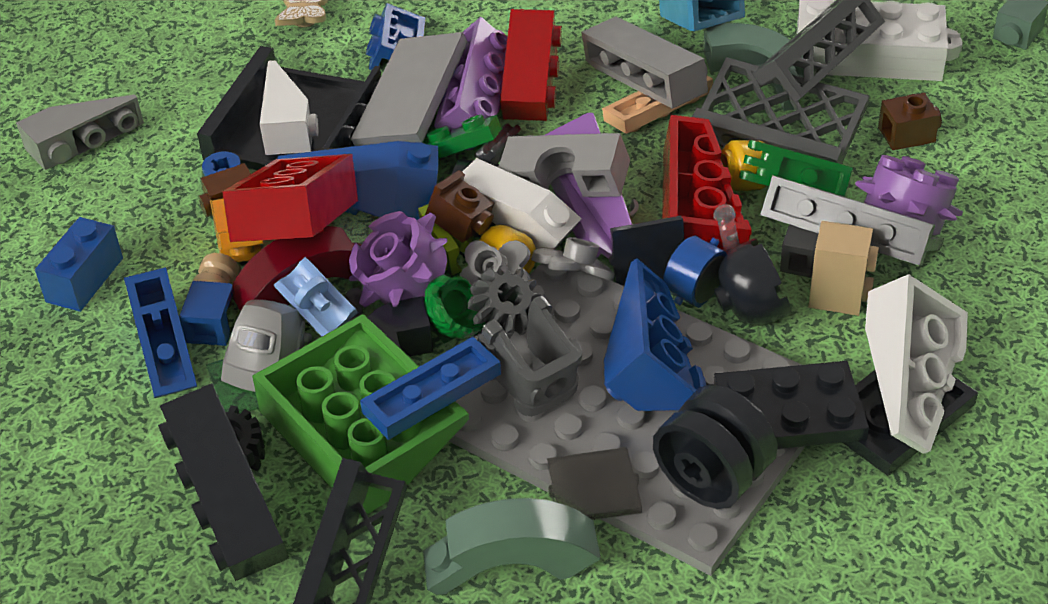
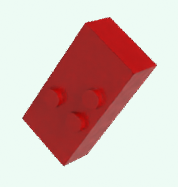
(290, 198)

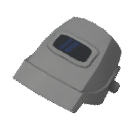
(260, 338)

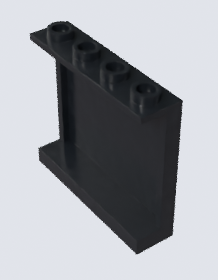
(236, 119)

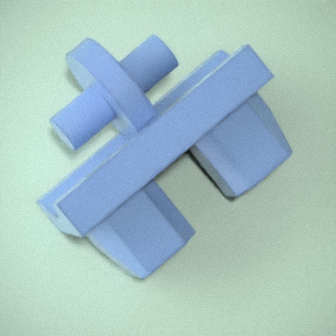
(315, 298)

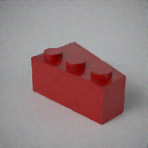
(530, 65)

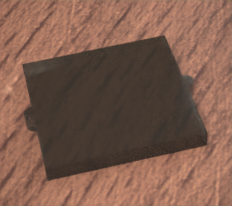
(596, 483)

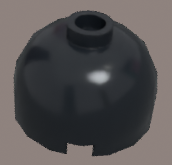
(751, 286)

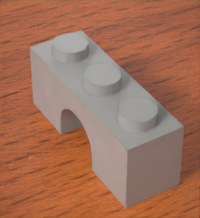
(594, 159)

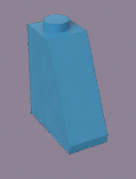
(701, 13)

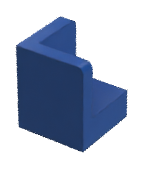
(204, 313)

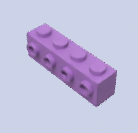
(477, 78)

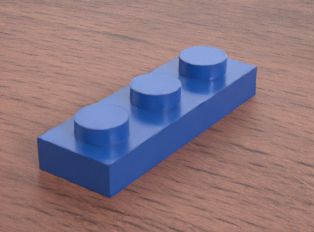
(430, 387)

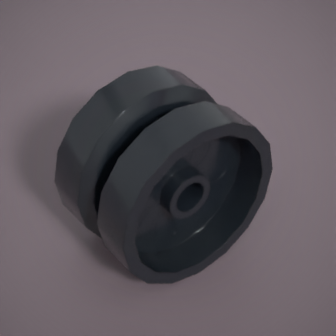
(715, 446)

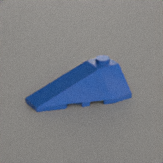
(389, 176)
(646, 349)

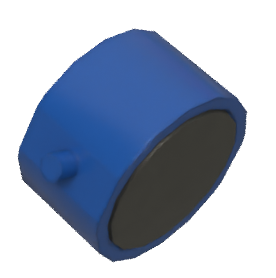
(694, 271)

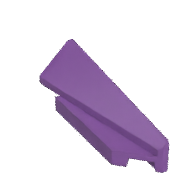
(597, 213)

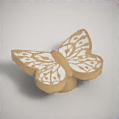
(302, 13)

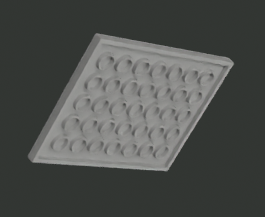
(596, 421)

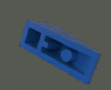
(160, 332)

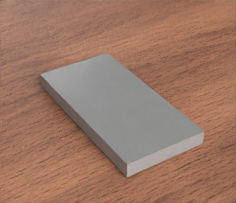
(410, 89)

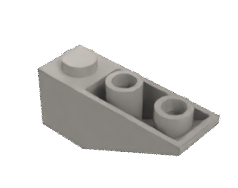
(74, 128)

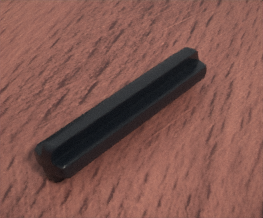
(492, 150)

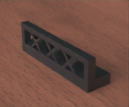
(340, 527)

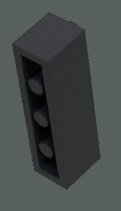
(223, 482)

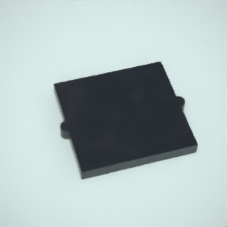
(647, 241)

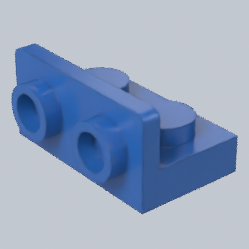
(388, 29)

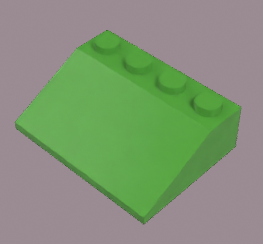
(317, 407)

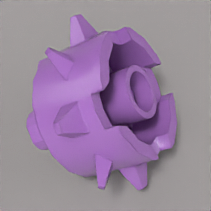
(912, 191)
(397, 259)

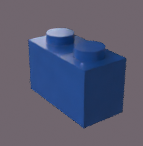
(79, 264)

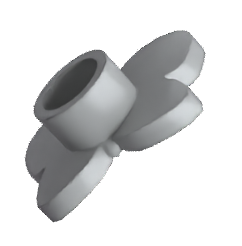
(482, 256)
(576, 256)

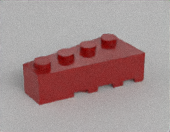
(697, 180)

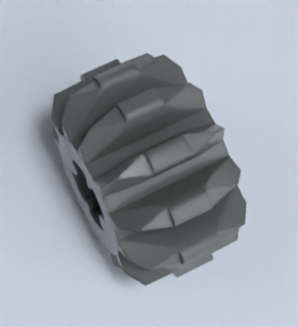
(498, 288)

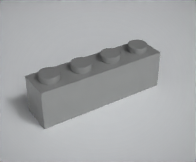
(645, 62)

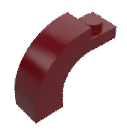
(326, 251)

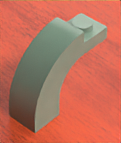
(746, 44)
(511, 533)

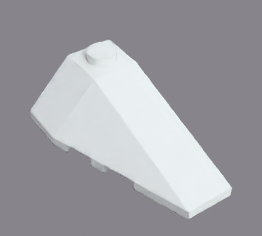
(914, 349)

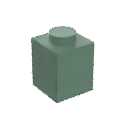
(1020, 22)

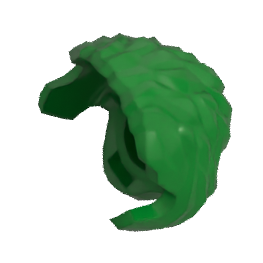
(448, 307)

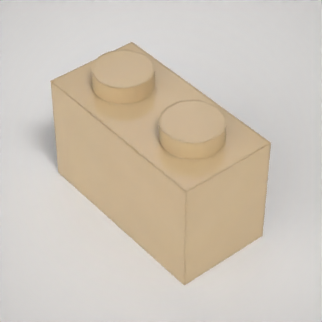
(841, 266)

